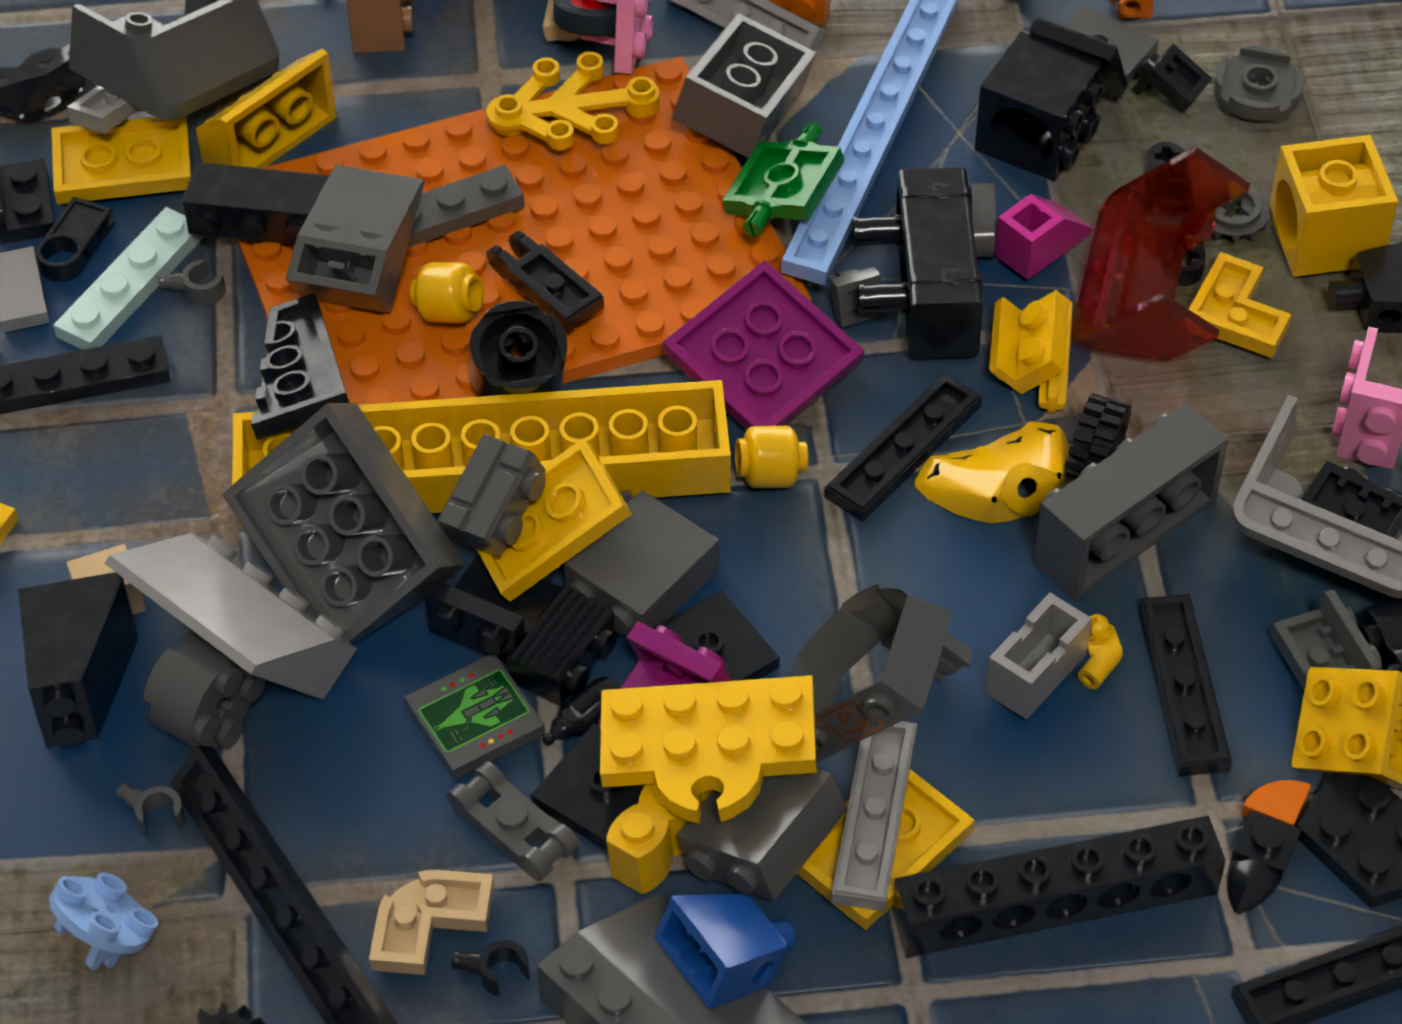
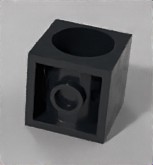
(1039, 106)

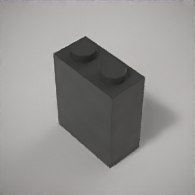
(645, 564)
(768, 840)

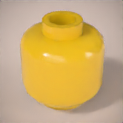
(447, 292)
(770, 457)

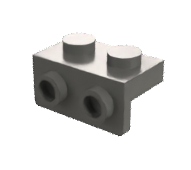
(1324, 639)

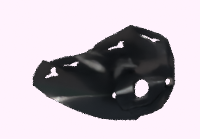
(38, 89)

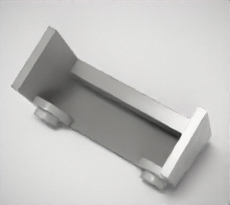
(1274, 514)

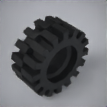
(1098, 433)

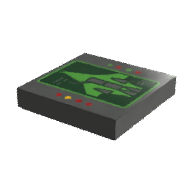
(474, 716)

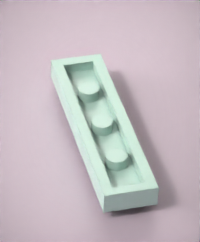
(127, 281)

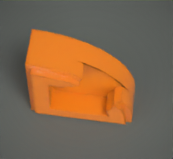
(1279, 800)

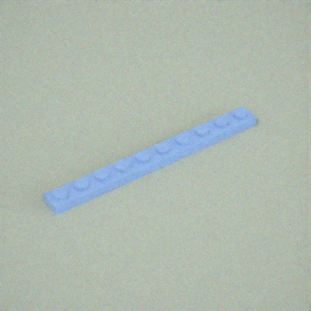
(869, 138)

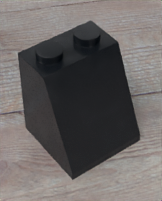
(76, 653)

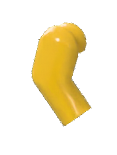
(1104, 652)

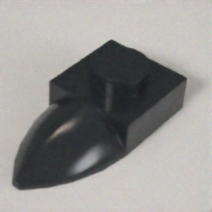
(1259, 860)

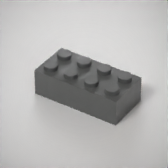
(1129, 500)

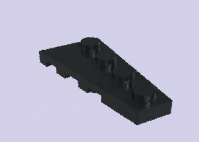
(298, 368)

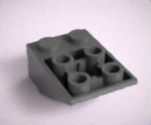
(356, 238)

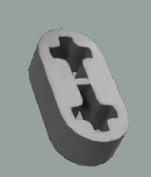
(984, 218)

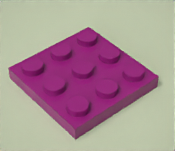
(765, 348)

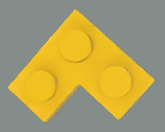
(1227, 305)

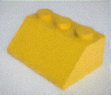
(271, 116)

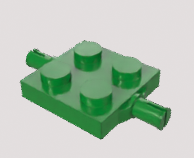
(783, 180)

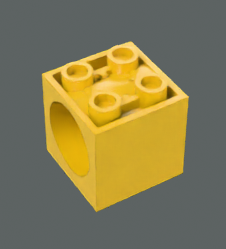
(1331, 203)

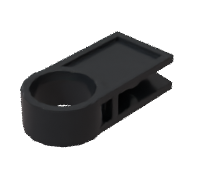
(78, 231)

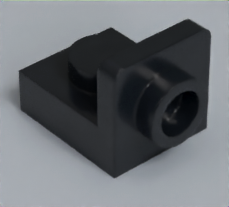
(1173, 76)

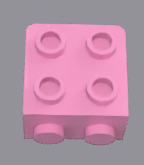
(1373, 422)

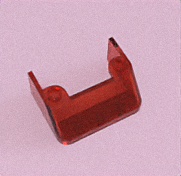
(1139, 255)

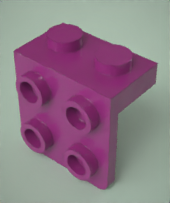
(668, 661)

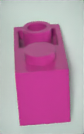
(1037, 234)

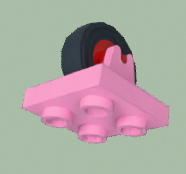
(611, 23)

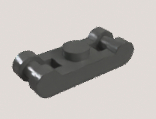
(512, 821)

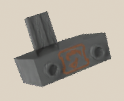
(917, 655)

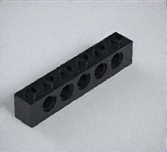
(1057, 886)

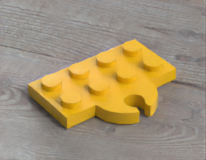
(708, 739)

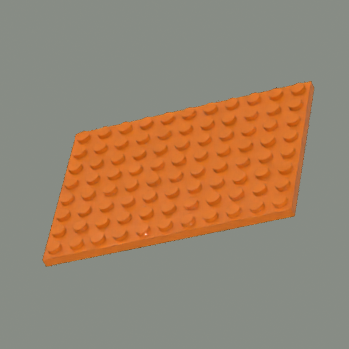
(625, 215)

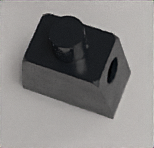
(1373, 288)

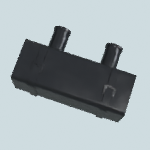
(937, 263)

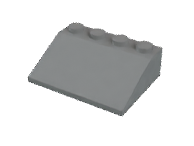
(239, 611)

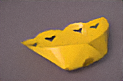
(996, 471)

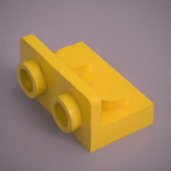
(1029, 342)

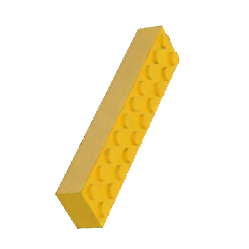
(646, 436)

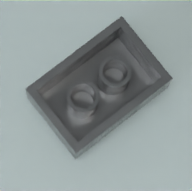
(743, 85)

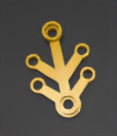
(521, 112)

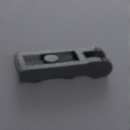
(546, 280)

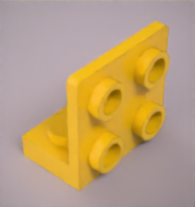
(1351, 724)

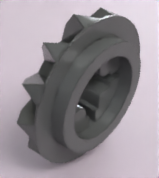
(1252, 218)

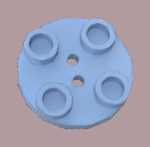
(101, 916)

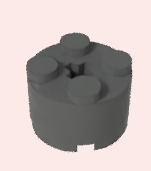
(200, 694)

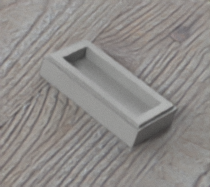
(21, 291)

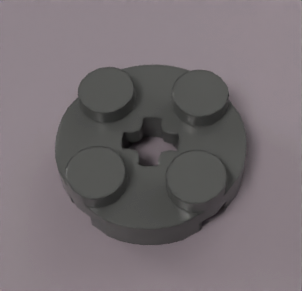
(1243, 98)

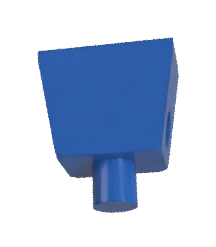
(723, 944)

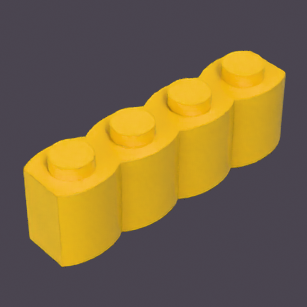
(645, 841)

